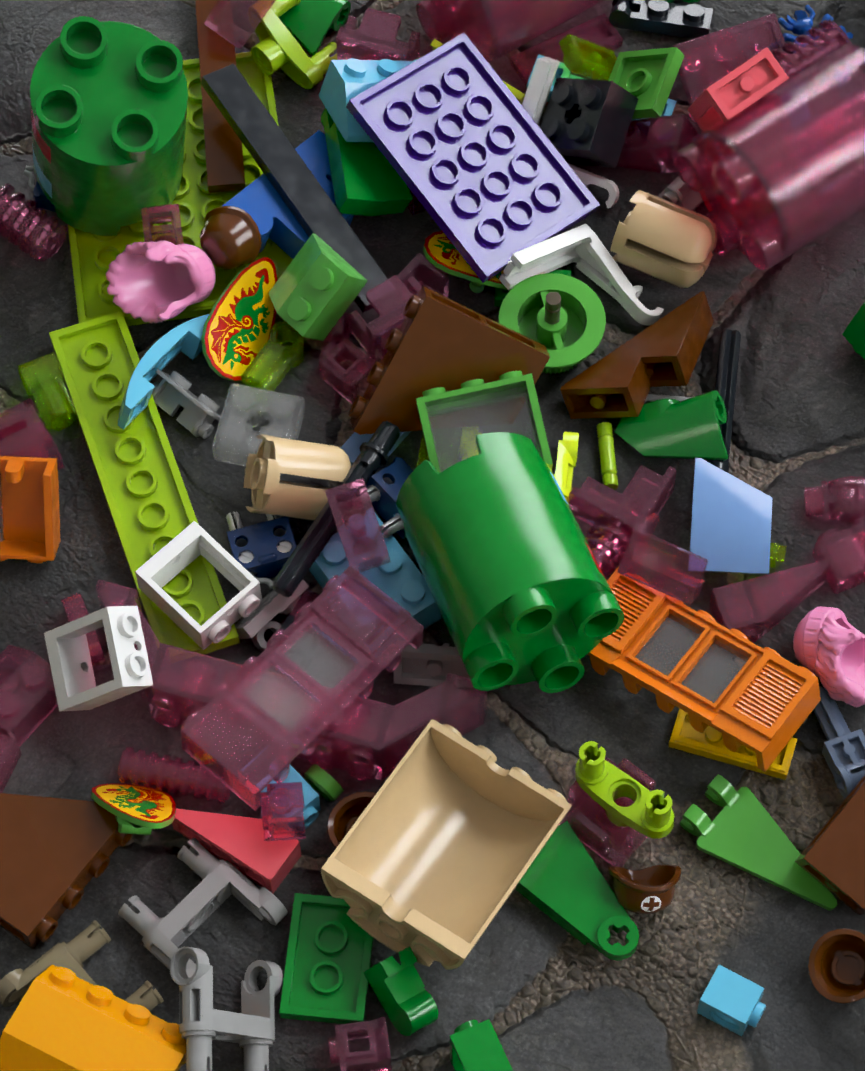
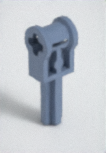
(844, 749)

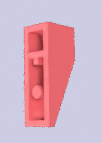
(242, 844)

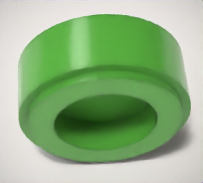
(323, 783)

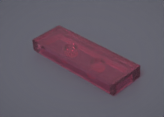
(596, 30)

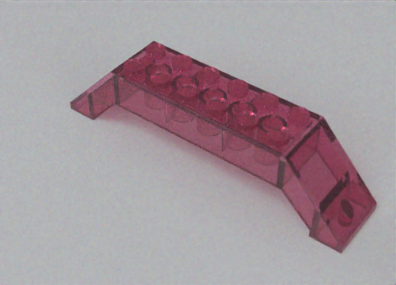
(364, 744)

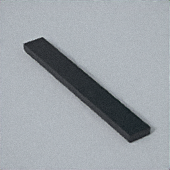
(289, 173)

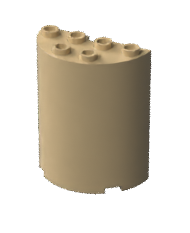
(441, 847)

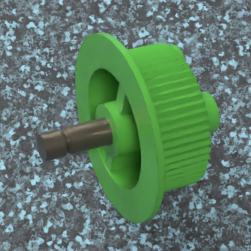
(557, 314)

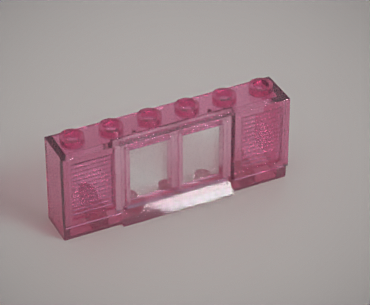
(299, 685)

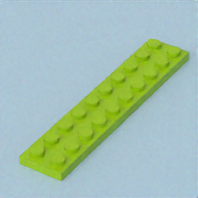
(136, 470)

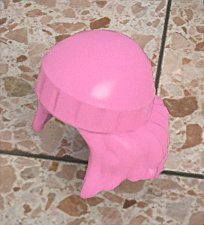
(159, 279)
(833, 652)

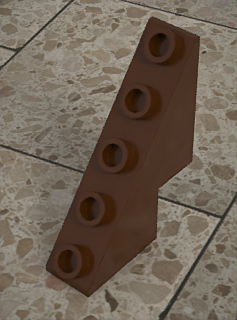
(653, 358)

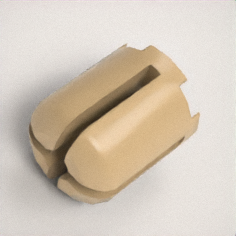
(665, 240)
(293, 458)

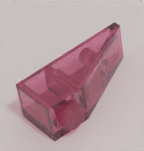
(764, 601)

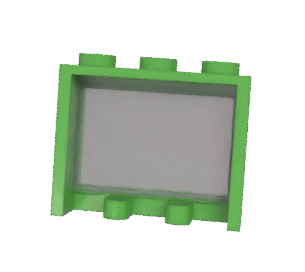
(456, 417)

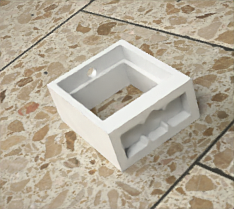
(177, 556)
(72, 662)

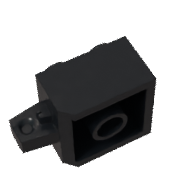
(588, 120)

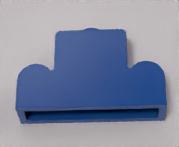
(269, 209)

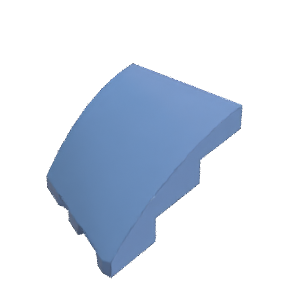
(729, 522)

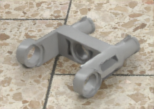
(218, 883)
(201, 1023)

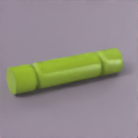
(607, 455)

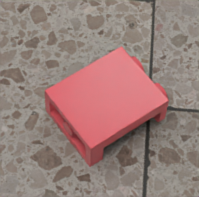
(738, 90)

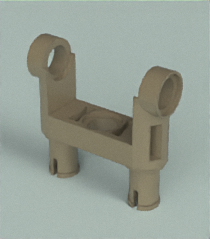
(71, 956)

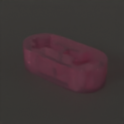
(74, 609)

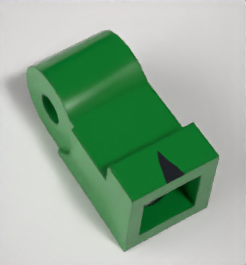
(402, 992)

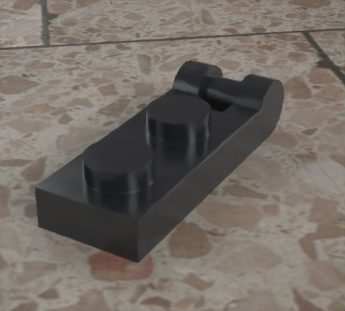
(661, 17)

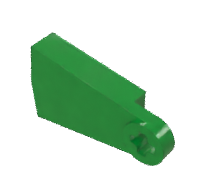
(362, 176)
(576, 895)

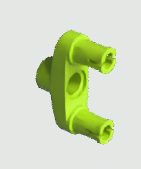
(281, 50)
(604, 783)

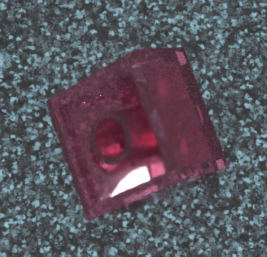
(25, 692)

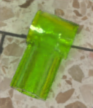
(274, 359)
(46, 382)

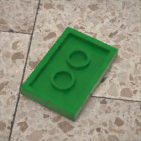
(325, 963)

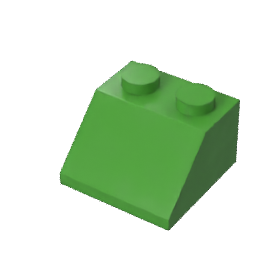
(315, 289)

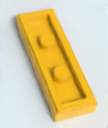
(711, 745)

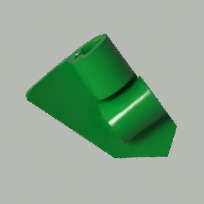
(313, 19)
(678, 428)

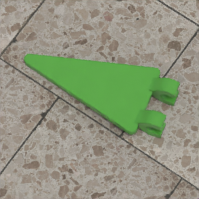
(752, 842)

